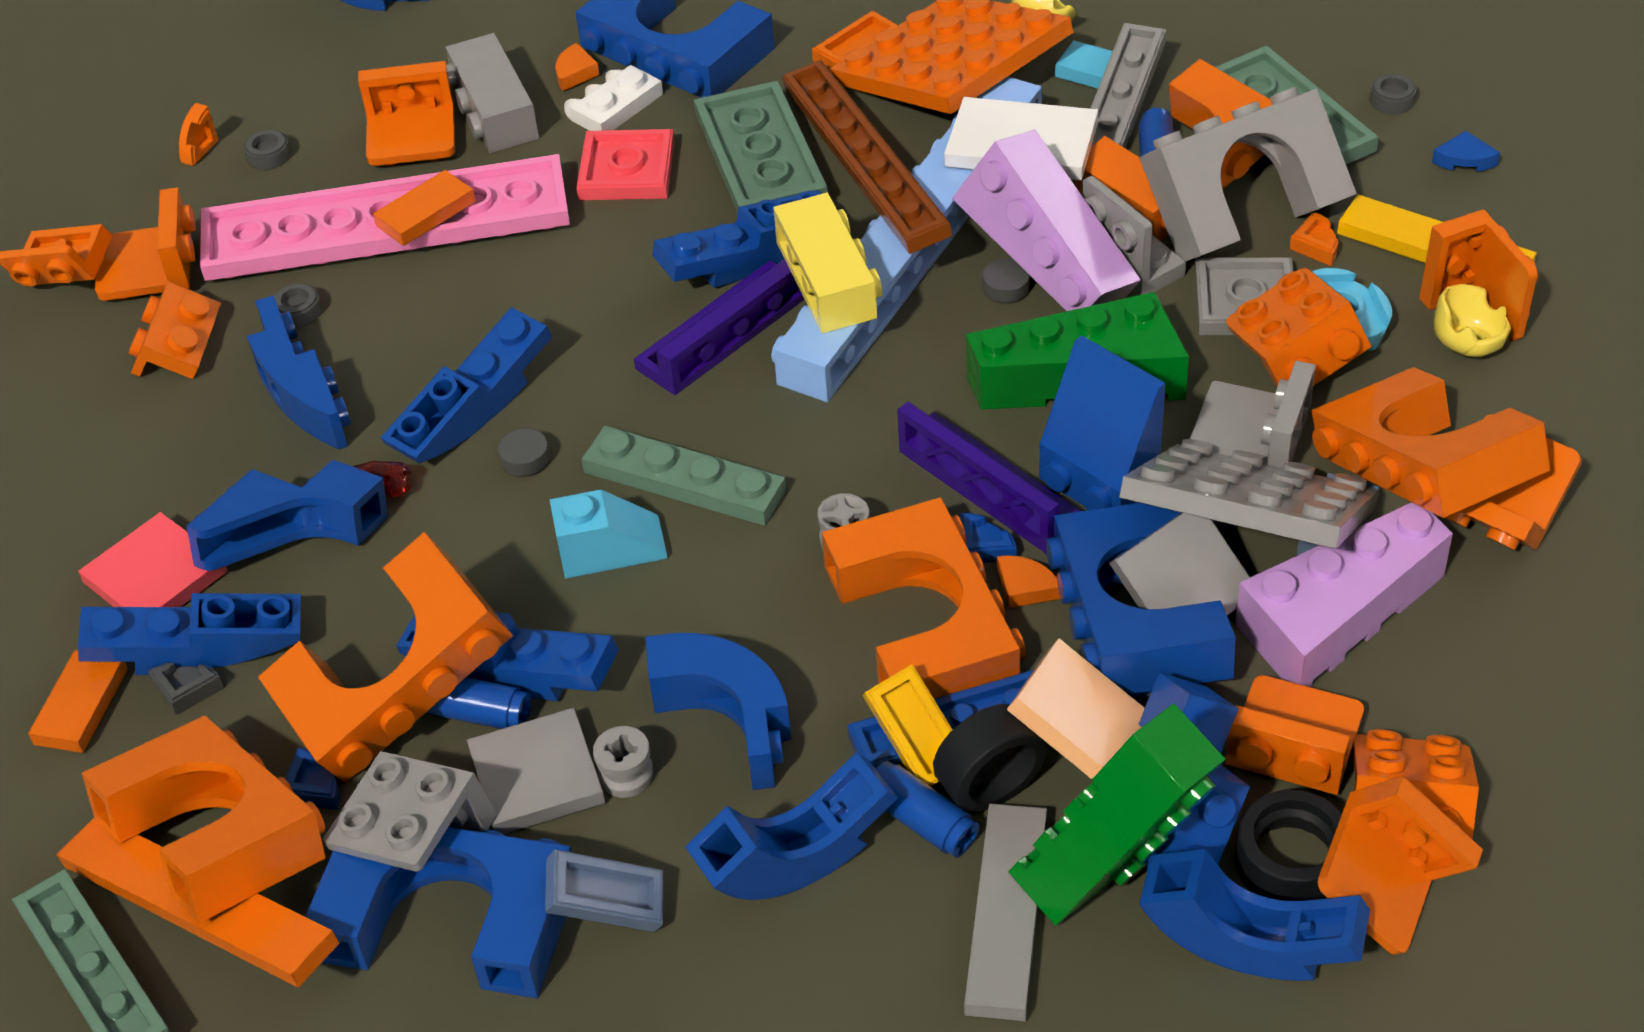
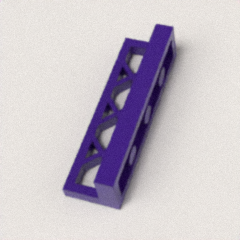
(720, 327)
(980, 475)

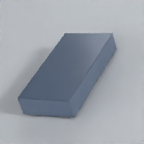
(604, 891)

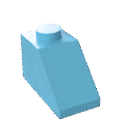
(604, 533)

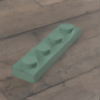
(684, 475)
(86, 958)

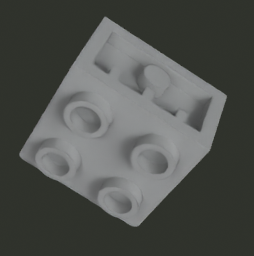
(1133, 235)
(1257, 419)
(406, 809)

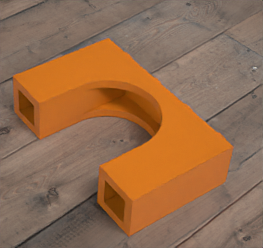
(1194, 97)
(1390, 442)
(929, 551)
(451, 639)
(201, 767)

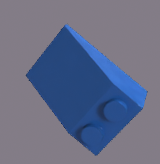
(1100, 426)

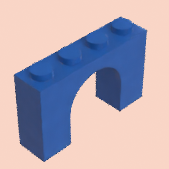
(696, 61)
(1124, 640)
(516, 934)

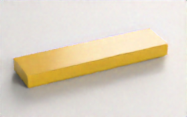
(1391, 228)

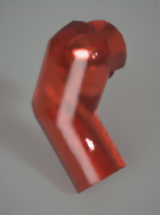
(393, 473)

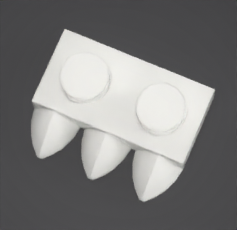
(614, 101)

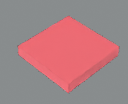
(626, 164)
(149, 568)

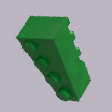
(1027, 359)
(1120, 815)

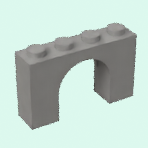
(1188, 170)

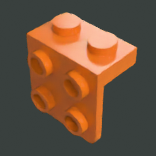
(408, 113)
(1483, 255)
(149, 257)
(1302, 323)
(1527, 509)
(1294, 733)
(1436, 766)
(1389, 853)

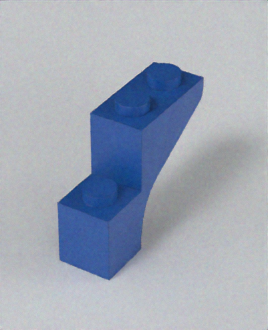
(270, 512)
(1216, 814)

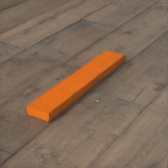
(251, 930)

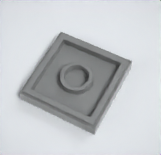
(1230, 282)
(1181, 566)
(536, 771)

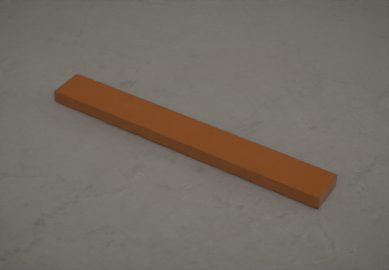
(867, 158)

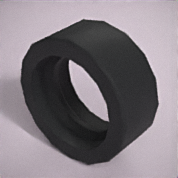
(988, 759)
(1275, 811)

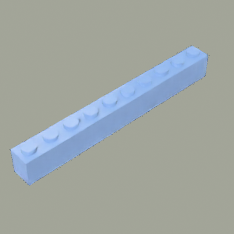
(820, 361)

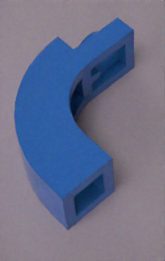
(727, 679)
(796, 848)
(1245, 931)

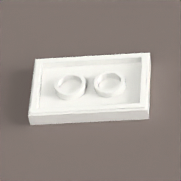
(983, 121)

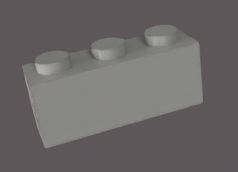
(490, 93)

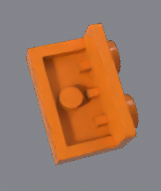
(58, 255)
(176, 331)

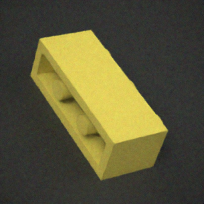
(827, 262)

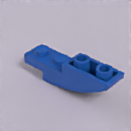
(728, 250)
(296, 377)
(465, 400)
(211, 632)
(541, 660)

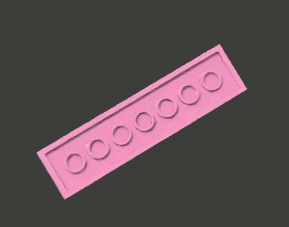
(341, 223)

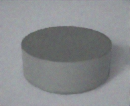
(1393, 94)
(267, 149)
(1005, 281)
(301, 302)
(523, 452)

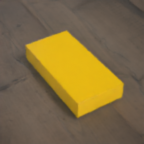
(910, 720)

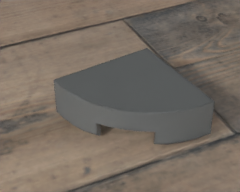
(184, 685)

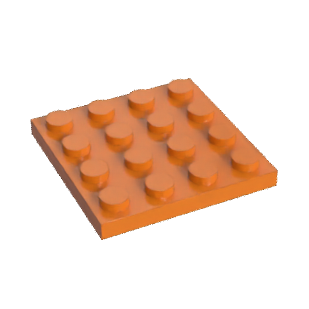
(951, 52)

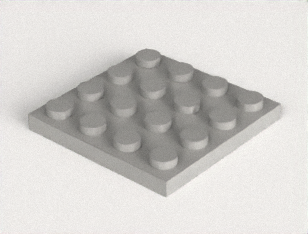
(1252, 493)

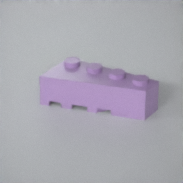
(1045, 223)
(1331, 598)

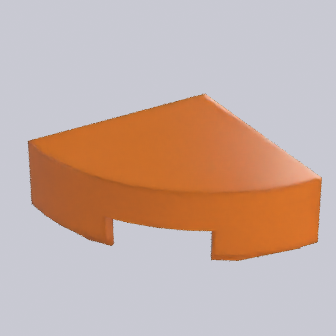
(575, 67)
(196, 134)
(1316, 239)
(1026, 581)

